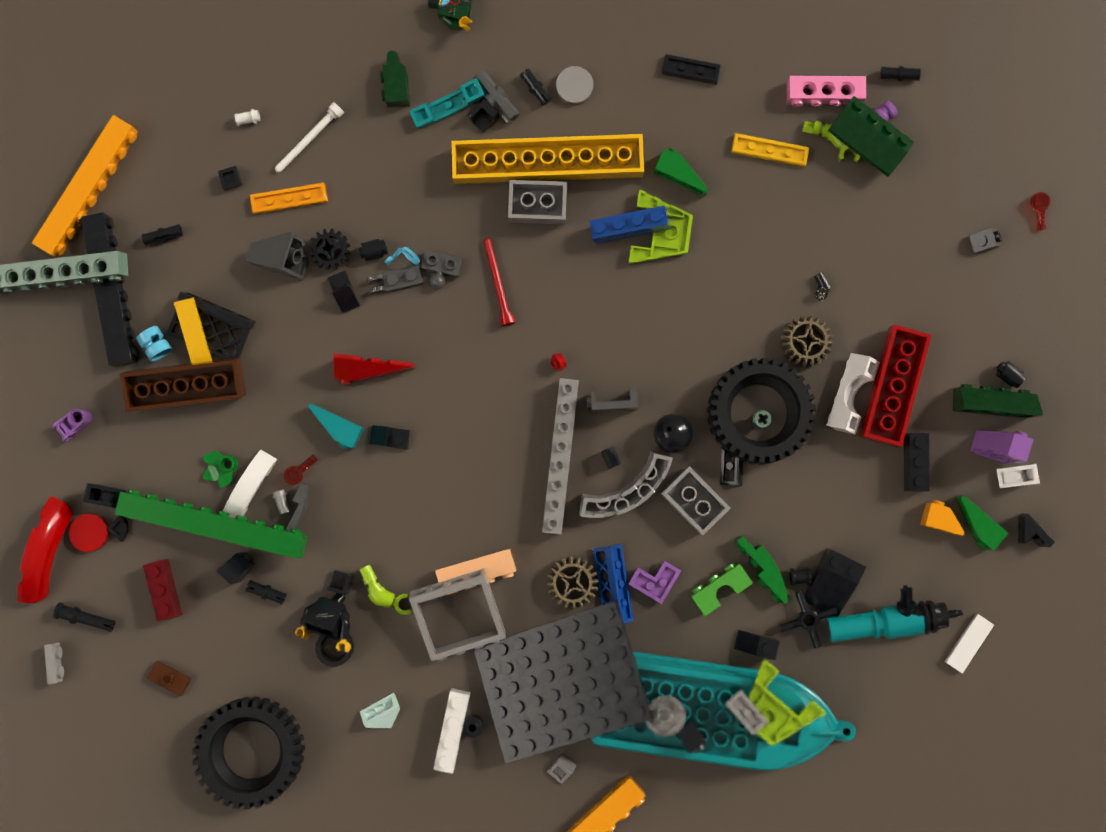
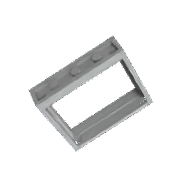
(447, 587)

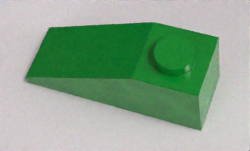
(676, 169)
(981, 526)

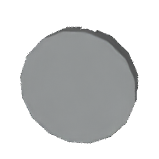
(574, 85)
(667, 716)

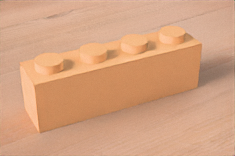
(495, 565)

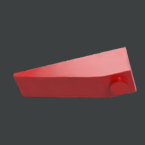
(356, 369)

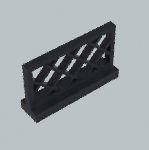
(219, 313)

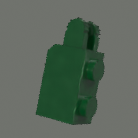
(395, 82)

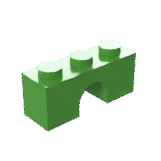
(705, 595)

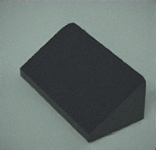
(726, 466)

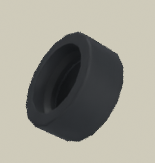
(328, 661)

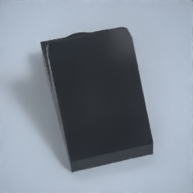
(343, 292)
(389, 437)
(101, 495)
(1030, 528)

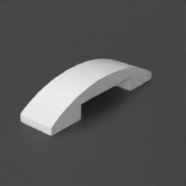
(249, 484)

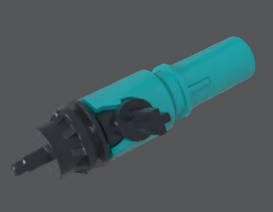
(892, 621)

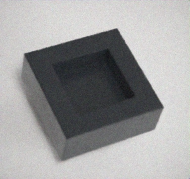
(230, 178)

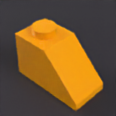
(941, 518)

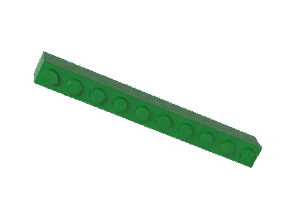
(211, 524)

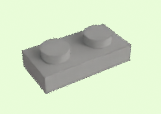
(53, 657)
(746, 712)

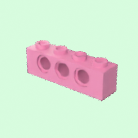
(853, 84)

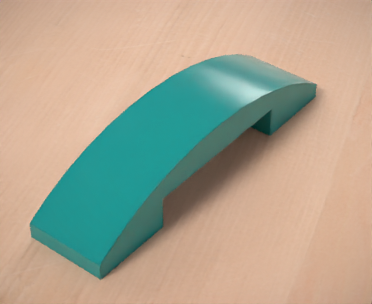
(448, 105)

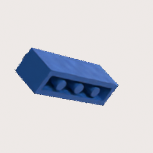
(629, 224)

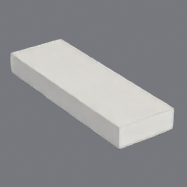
(969, 643)

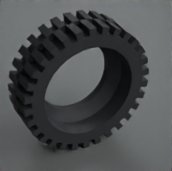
(787, 385)
(222, 779)

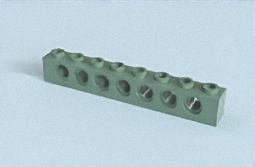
(116, 268)

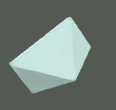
(382, 713)

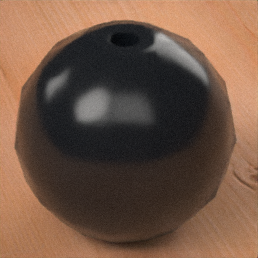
(673, 433)

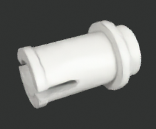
(247, 117)

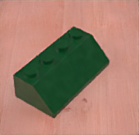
(870, 136)
(996, 402)

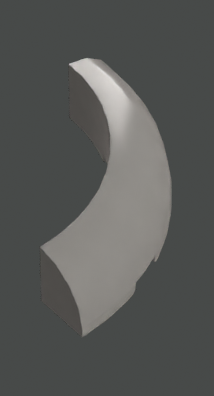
(630, 495)

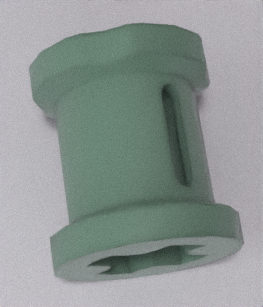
(767, 421)

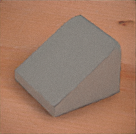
(562, 768)

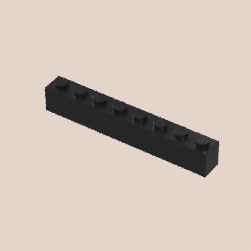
(110, 295)

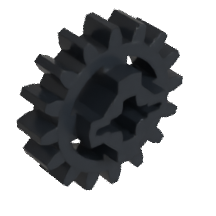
(336, 249)

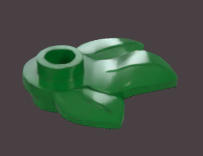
(217, 468)

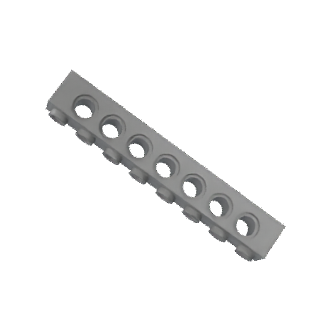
(560, 456)

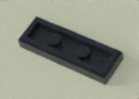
(691, 69)

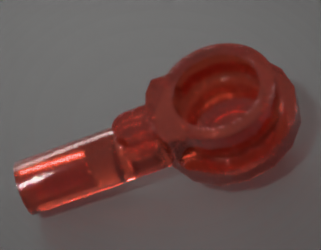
(1040, 202)
(293, 475)

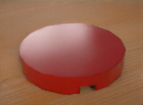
(88, 532)

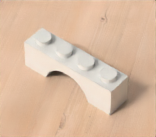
(858, 371)
(451, 730)

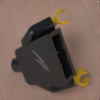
(328, 619)

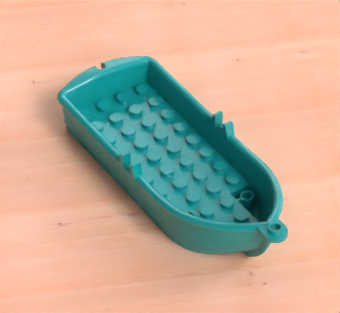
(703, 693)

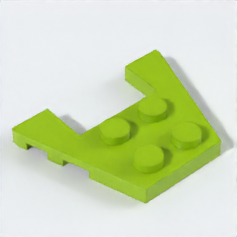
(667, 242)
(780, 718)

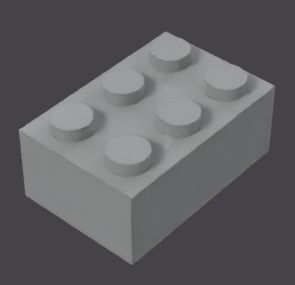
(537, 202)
(695, 500)

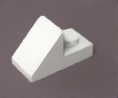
(1018, 476)

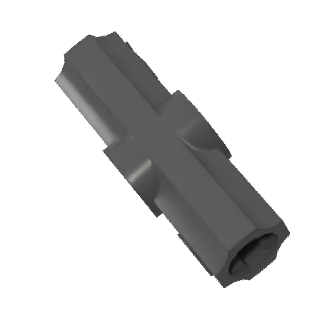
(497, 98)

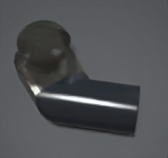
(823, 288)

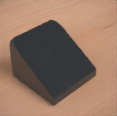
(611, 457)

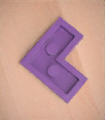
(657, 586)

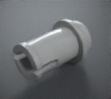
(281, 501)

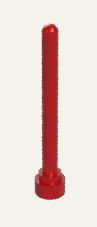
(506, 317)

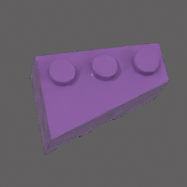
(1002, 446)

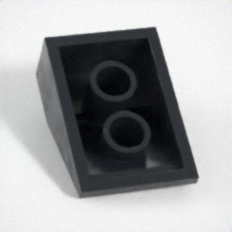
(834, 581)

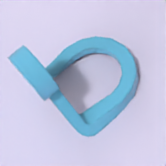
(391, 258)

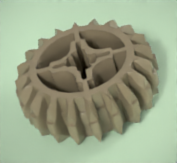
(808, 332)
(563, 597)

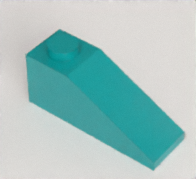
(341, 430)

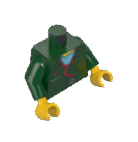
(453, 13)

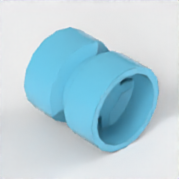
(153, 342)

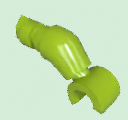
(818, 128)
(378, 594)

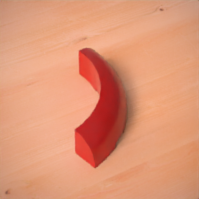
(41, 550)

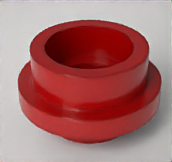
(558, 362)

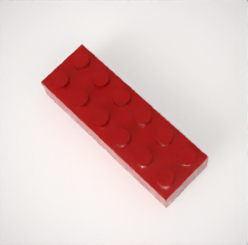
(895, 386)

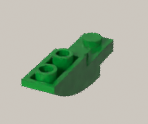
(769, 575)

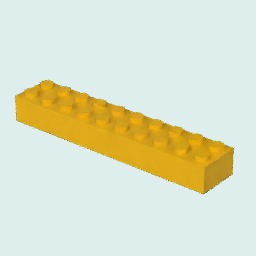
(547, 159)

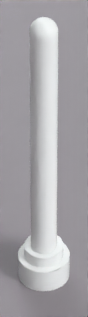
(333, 112)

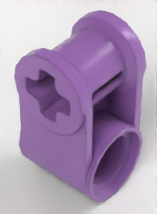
(69, 426)

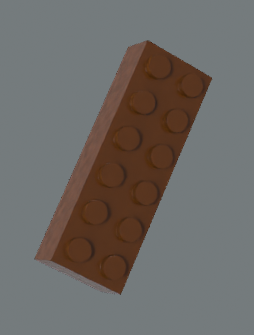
(183, 384)

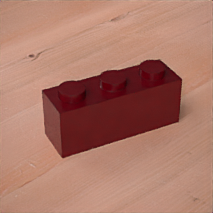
(162, 590)

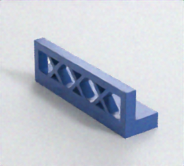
(617, 582)

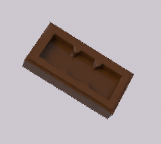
(168, 678)

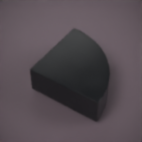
(119, 528)

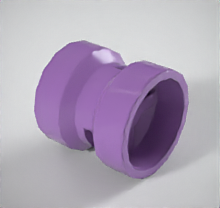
(887, 110)

